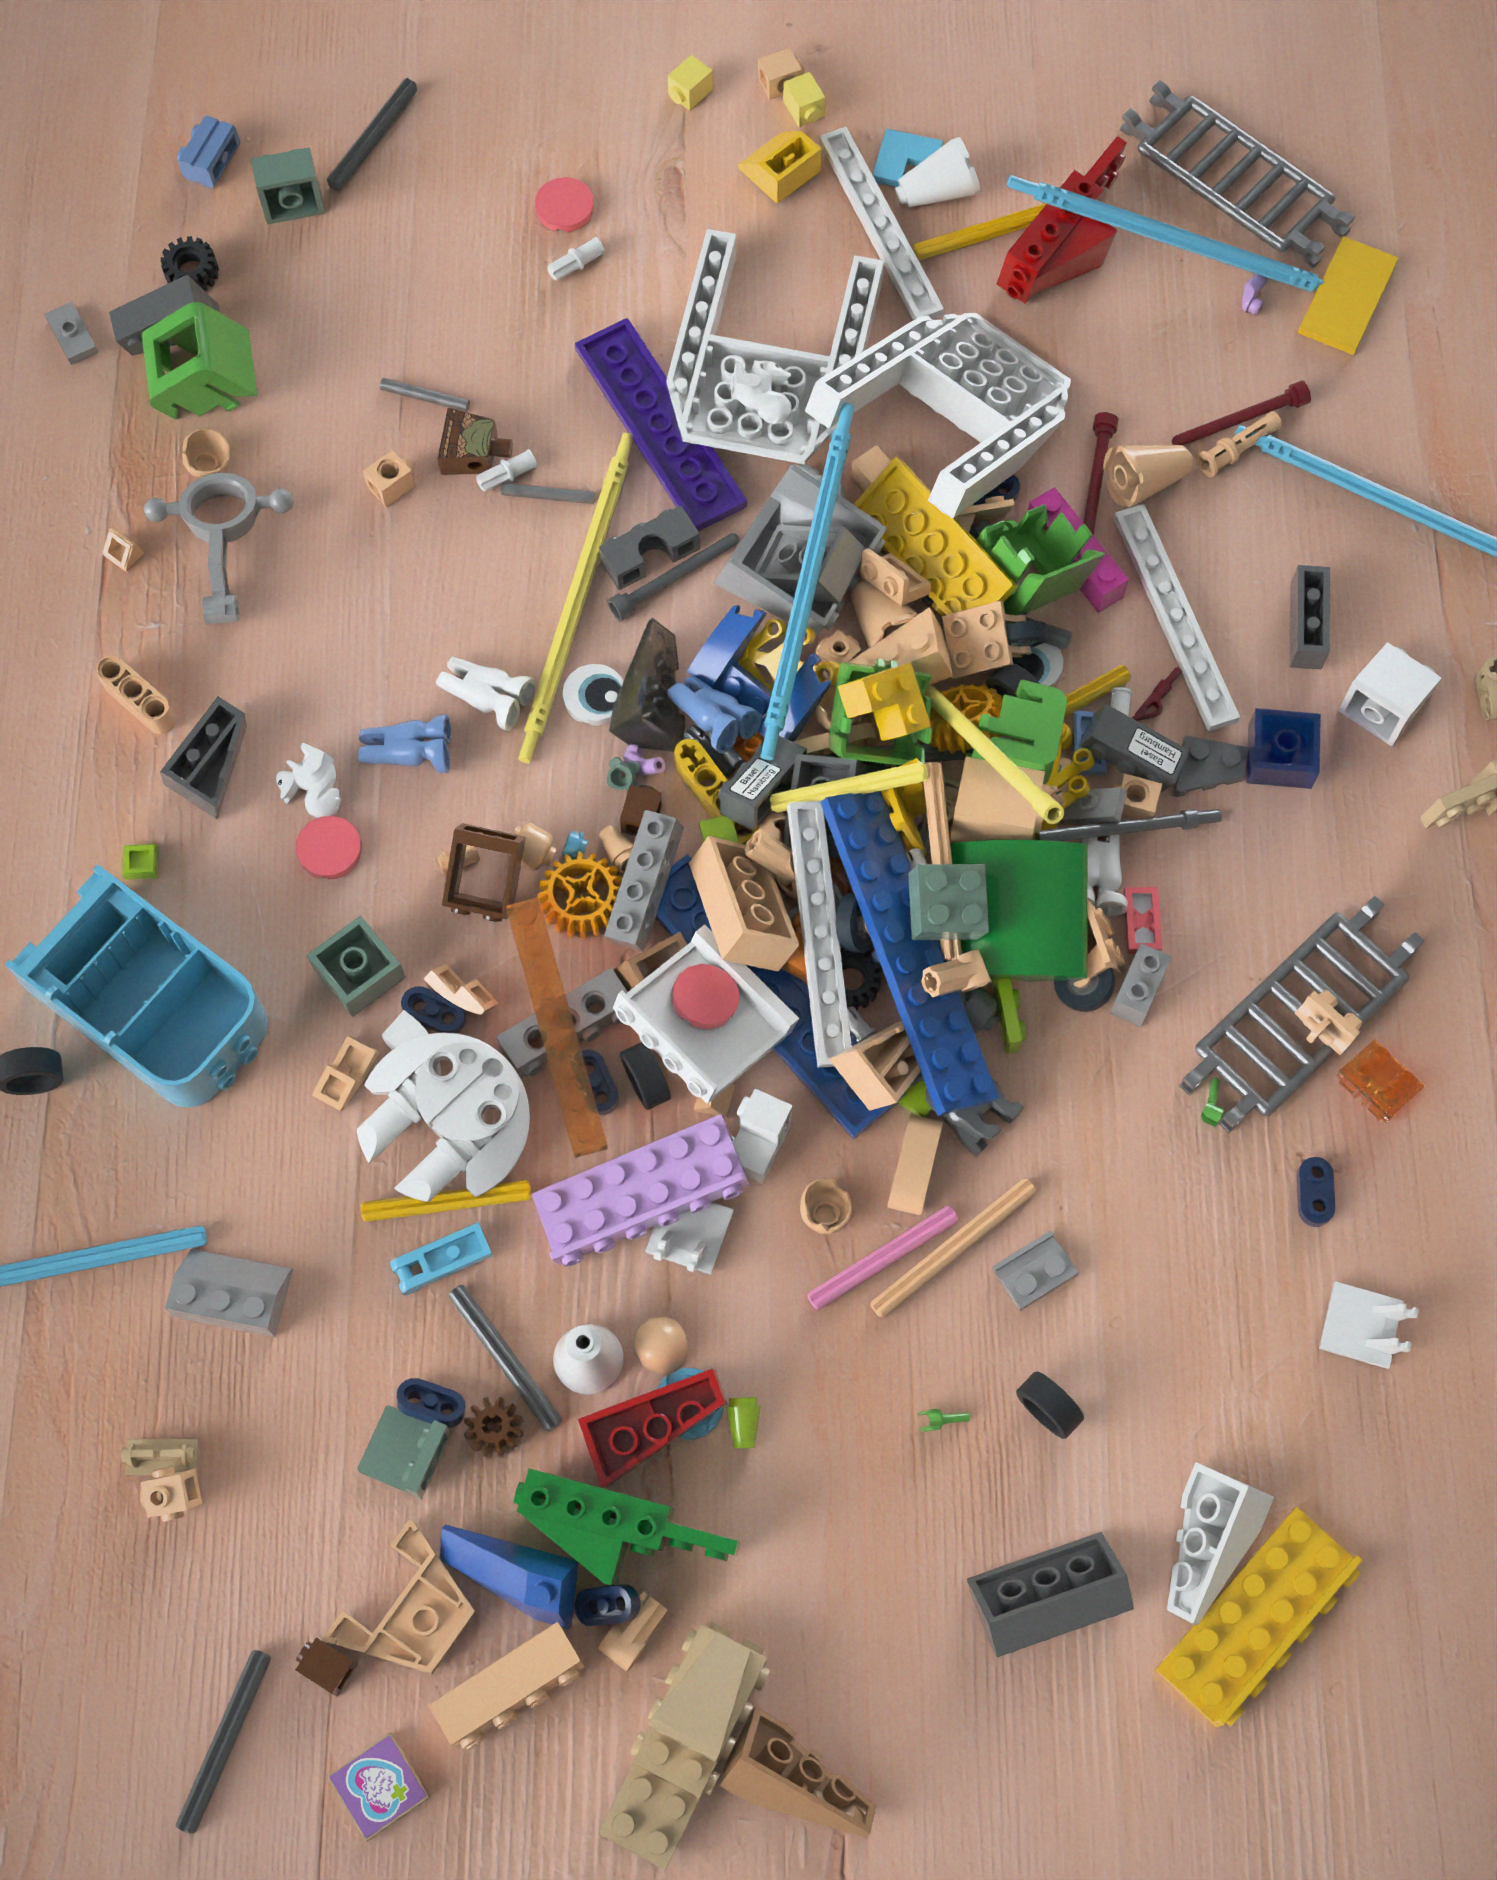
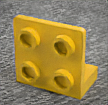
(907, 804)

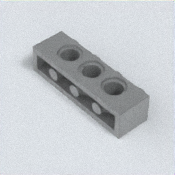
(644, 880)
(516, 1040)

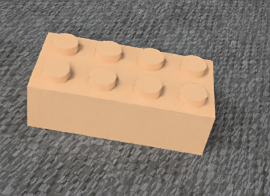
(742, 906)
(506, 1687)

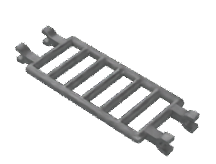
(1178, 109)
(1272, 984)

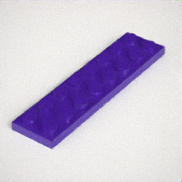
(641, 400)

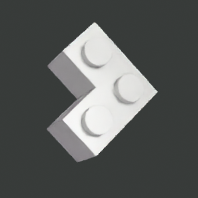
(763, 1128)

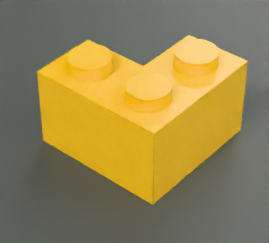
(892, 698)

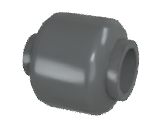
(980, 1009)

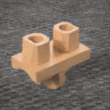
(1327, 1023)

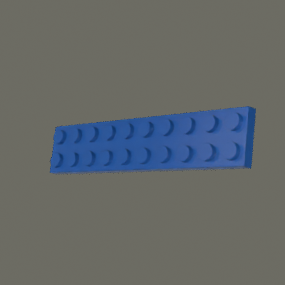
(880, 880)
(684, 912)

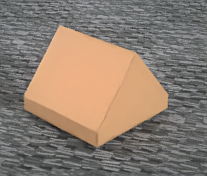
(121, 550)
(718, 1105)

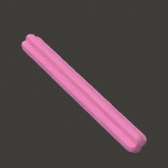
(882, 1257)

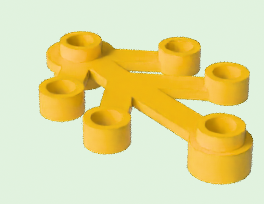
(771, 660)
(1069, 773)

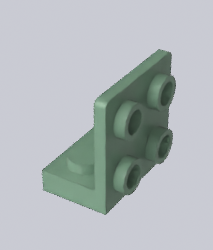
(404, 1451)

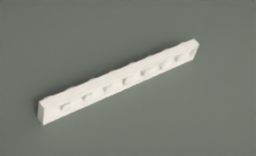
(880, 224)
(1176, 618)
(819, 930)

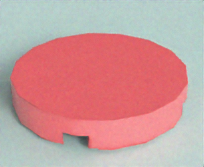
(564, 204)
(328, 847)
(705, 996)

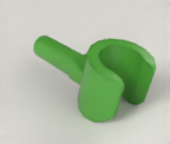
(1211, 1113)
(938, 1419)

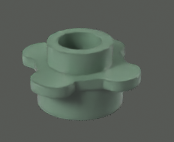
(614, 777)

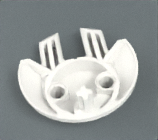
(452, 1108)

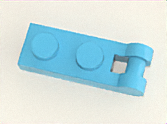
(441, 1258)

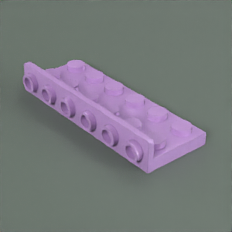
(640, 1191)

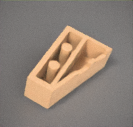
(916, 642)
(879, 1066)

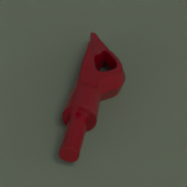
(1154, 699)

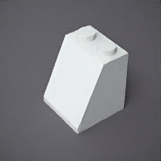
(1389, 693)

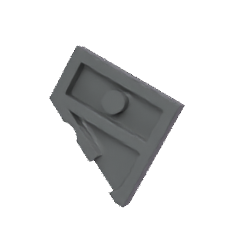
(1210, 765)

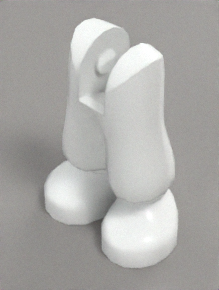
(483, 688)
(1105, 874)

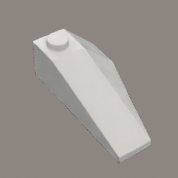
(1216, 1533)

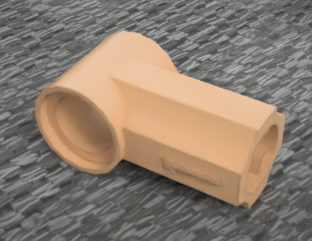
(772, 855)
(961, 973)
(628, 1639)

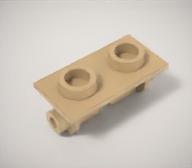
(147, 1455)

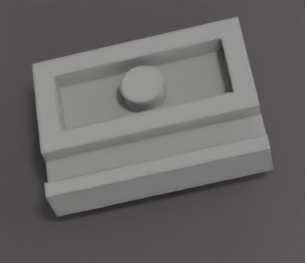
(1035, 1271)

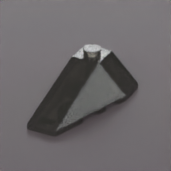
(642, 708)

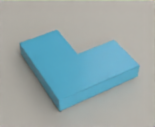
(900, 150)

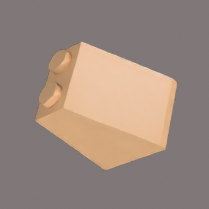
(992, 807)

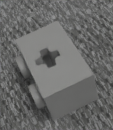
(1140, 984)

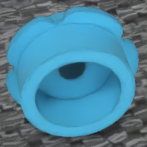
(574, 844)

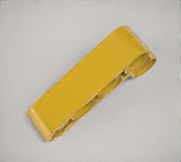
(705, 770)

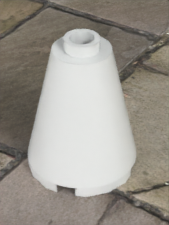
(940, 177)
(588, 1359)

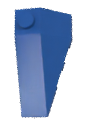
(522, 1576)

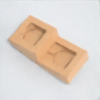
(468, 996)
(346, 1074)

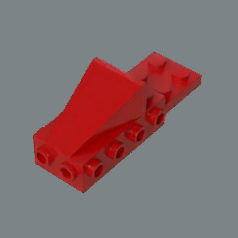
(1060, 242)

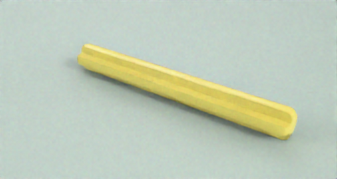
(861, 784)

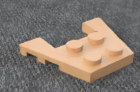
(423, 1618)

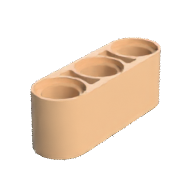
(130, 682)
(915, 1164)

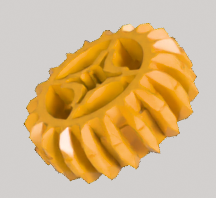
(971, 702)
(563, 879)

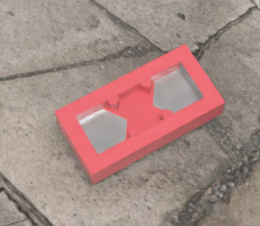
(1142, 918)

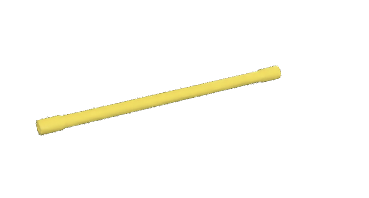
(1041, 801)

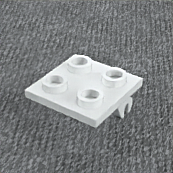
(692, 1239)
(1364, 1325)

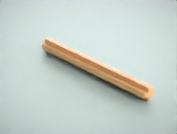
(939, 836)
(952, 1248)

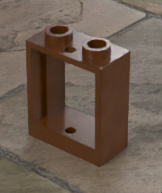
(486, 839)

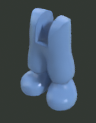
(715, 712)
(405, 744)

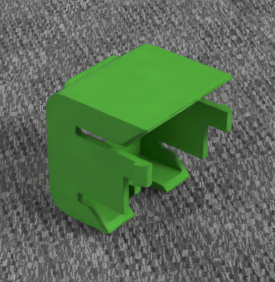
(221, 360)
(1051, 551)
(1033, 720)
(904, 747)

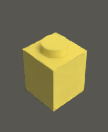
(690, 82)
(804, 99)

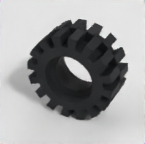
(190, 251)
(871, 975)

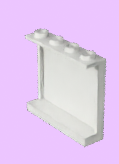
(705, 1057)

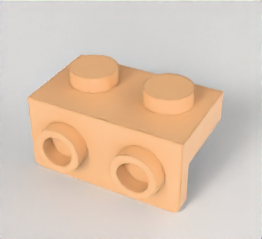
(893, 577)

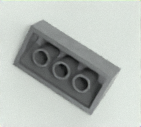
(1050, 1594)

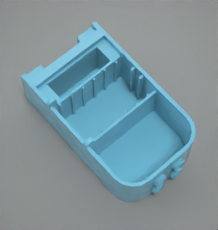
(145, 993)

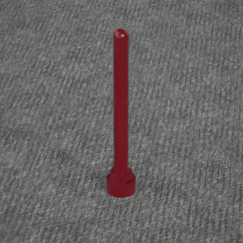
(1296, 395)
(1104, 426)

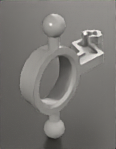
(220, 606)

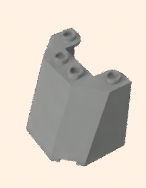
(793, 504)

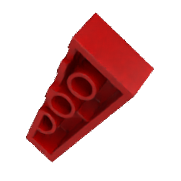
(644, 1425)

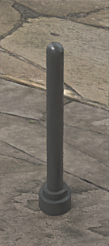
(623, 605)

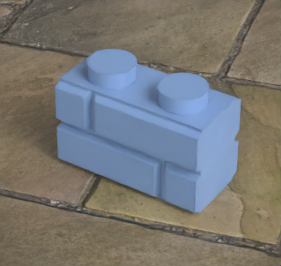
(208, 151)

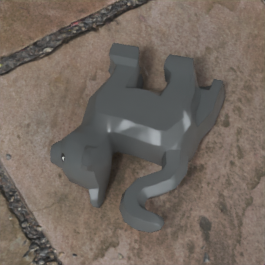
(969, 1122)

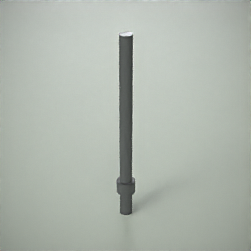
(1185, 819)

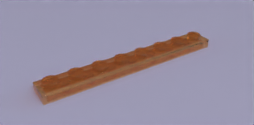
(556, 1028)

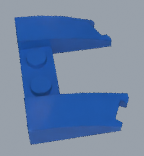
(719, 669)

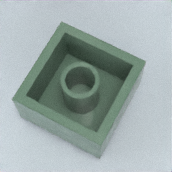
(287, 185)
(948, 902)
(356, 966)

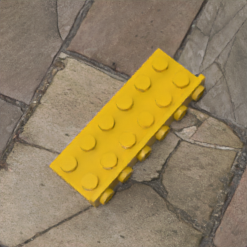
(933, 543)
(1259, 1618)

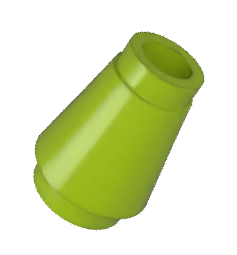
(743, 1421)

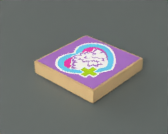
(378, 1787)

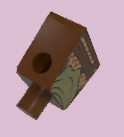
(470, 444)

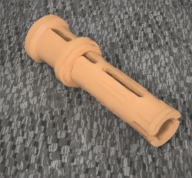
(1229, 449)

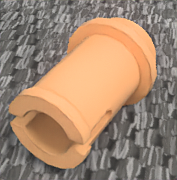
(443, 859)

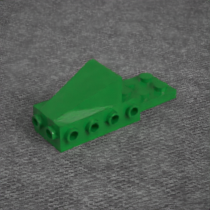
(597, 1539)

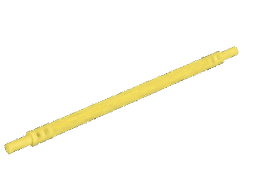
(576, 599)

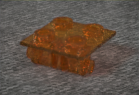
(1380, 1080)

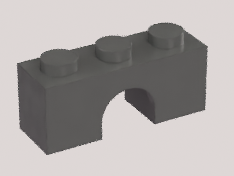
(668, 532)

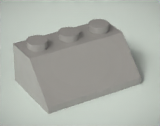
(229, 1292)

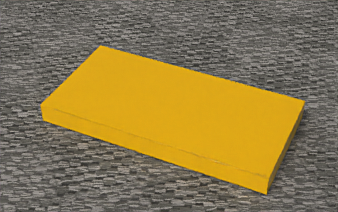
(1348, 295)

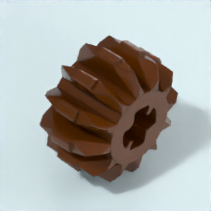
(493, 1415)

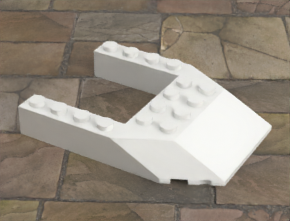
(704, 362)
(971, 378)

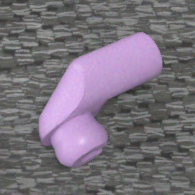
(1251, 289)
(647, 766)

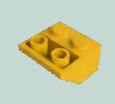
(783, 164)

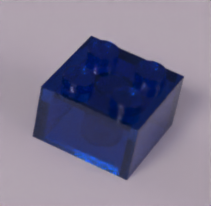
(1283, 748)

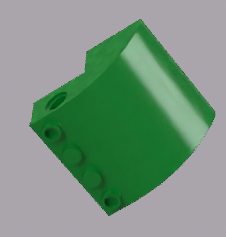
(1032, 907)

